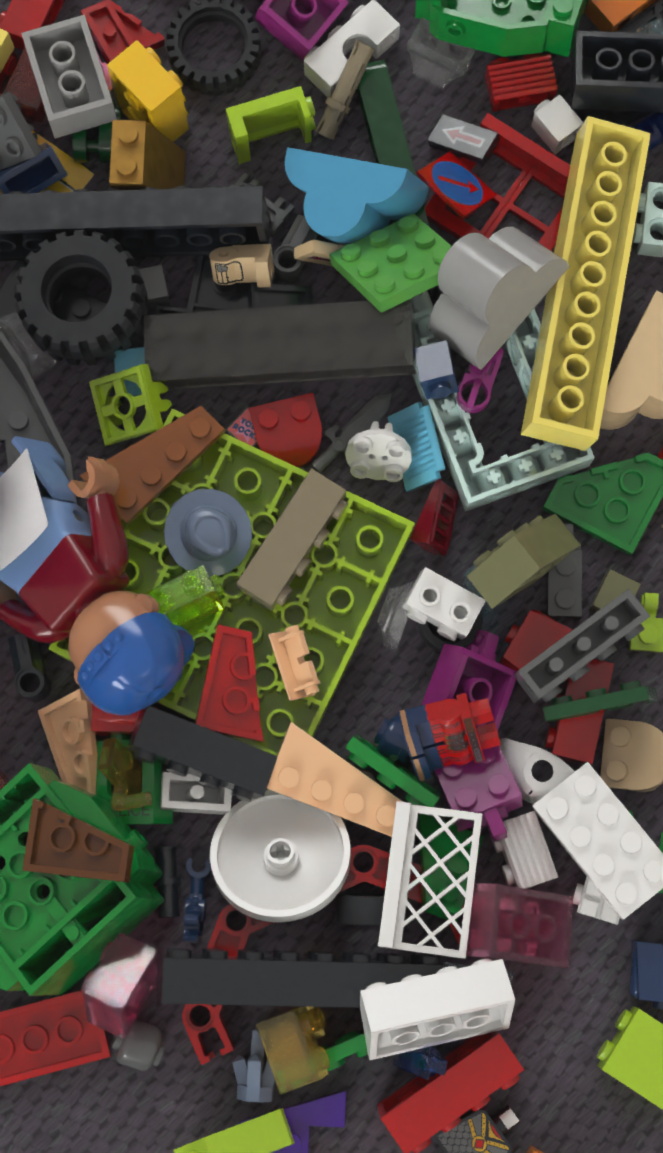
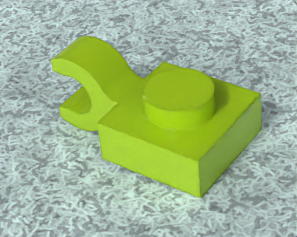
(652, 636)

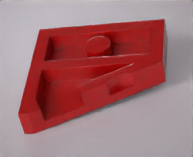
(117, 30)

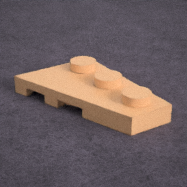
(71, 739)

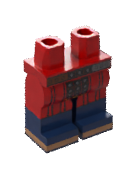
(447, 733)

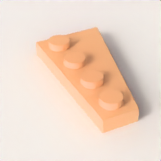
(328, 782)

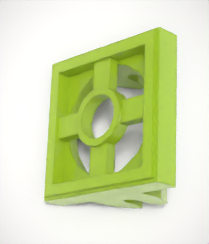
(107, 406)

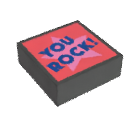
(243, 428)

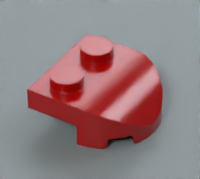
(288, 429)

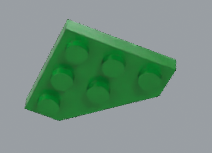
(611, 500)

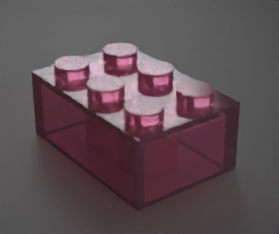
(520, 925)

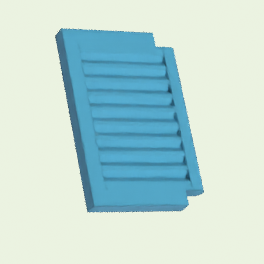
(418, 429)

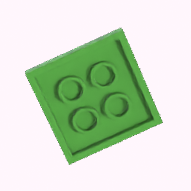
(393, 262)

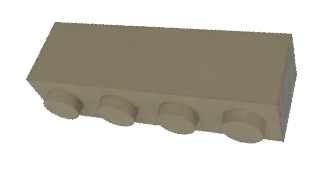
(292, 540)

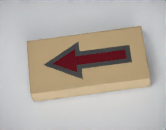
(316, 251)

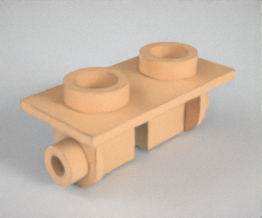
(297, 675)

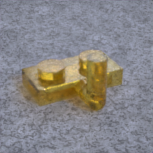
(125, 774)

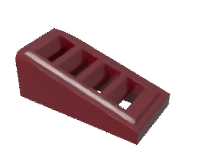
(435, 526)

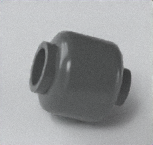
(141, 1046)

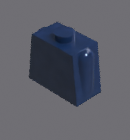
(647, 972)

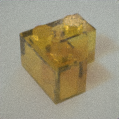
(293, 1047)

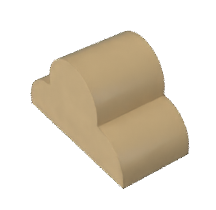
(639, 374)

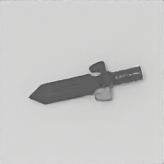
(360, 422)

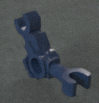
(195, 903)

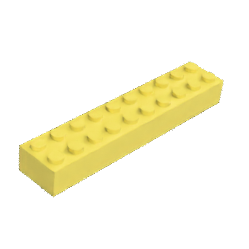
(586, 301)

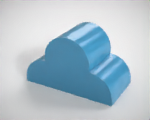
(352, 196)

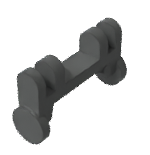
(277, 215)

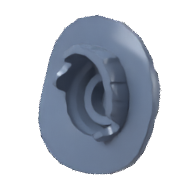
(208, 531)

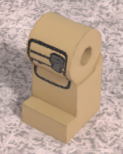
(243, 264)

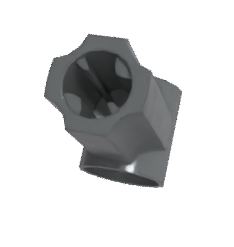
(298, 234)

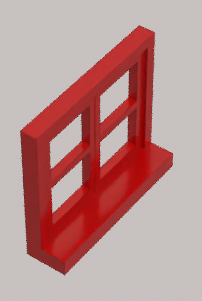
(533, 163)

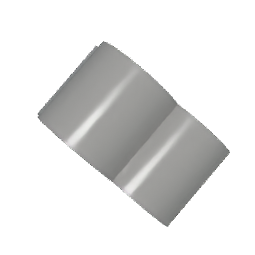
(490, 290)

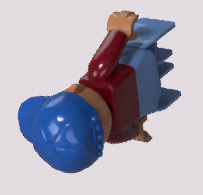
(76, 588)

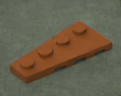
(159, 460)

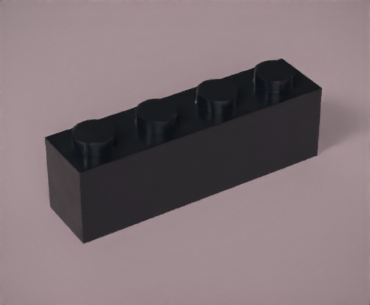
(202, 753)

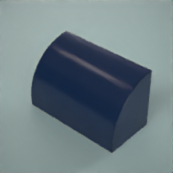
(33, 174)

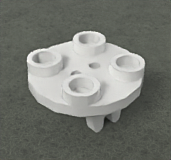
(378, 454)

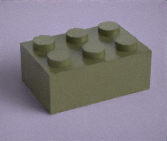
(521, 558)

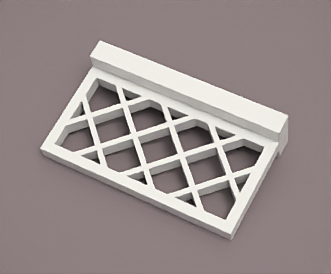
(399, 874)

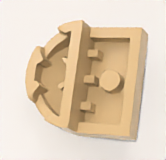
(632, 756)

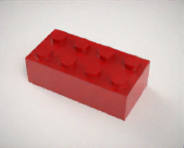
(436, 1104)

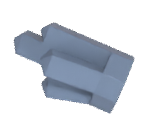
(254, 1075)

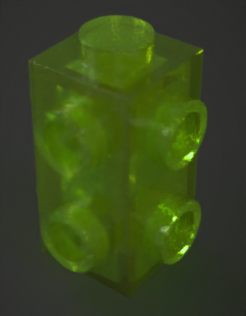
(189, 597)

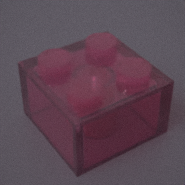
(120, 985)

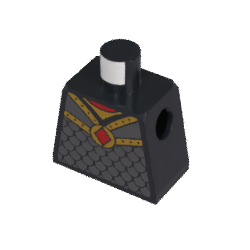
(479, 1132)

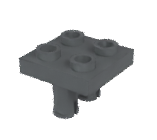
(16, 138)

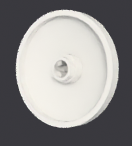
(279, 858)

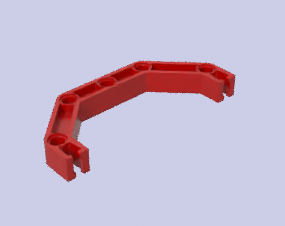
(232, 940)

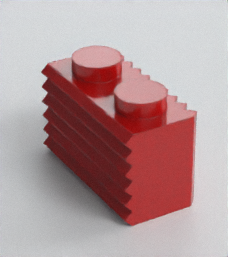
(520, 81)

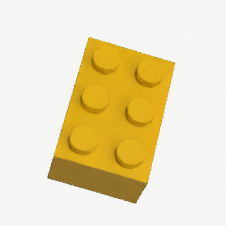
(148, 90)

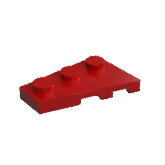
(230, 690)

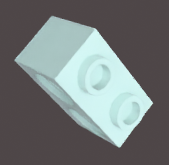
(650, 221)

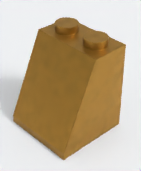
(144, 157)

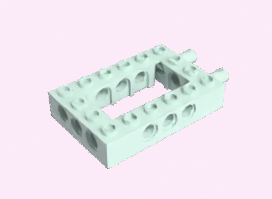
(510, 475)

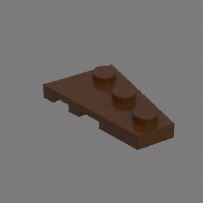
(74, 848)

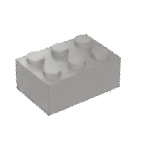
(69, 76)

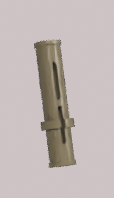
(347, 84)

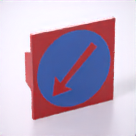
(456, 184)

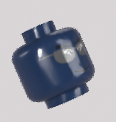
(391, 741)

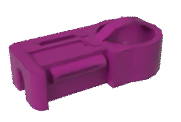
(479, 378)

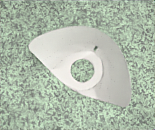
(520, 760)

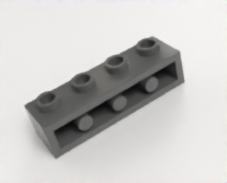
(580, 646)

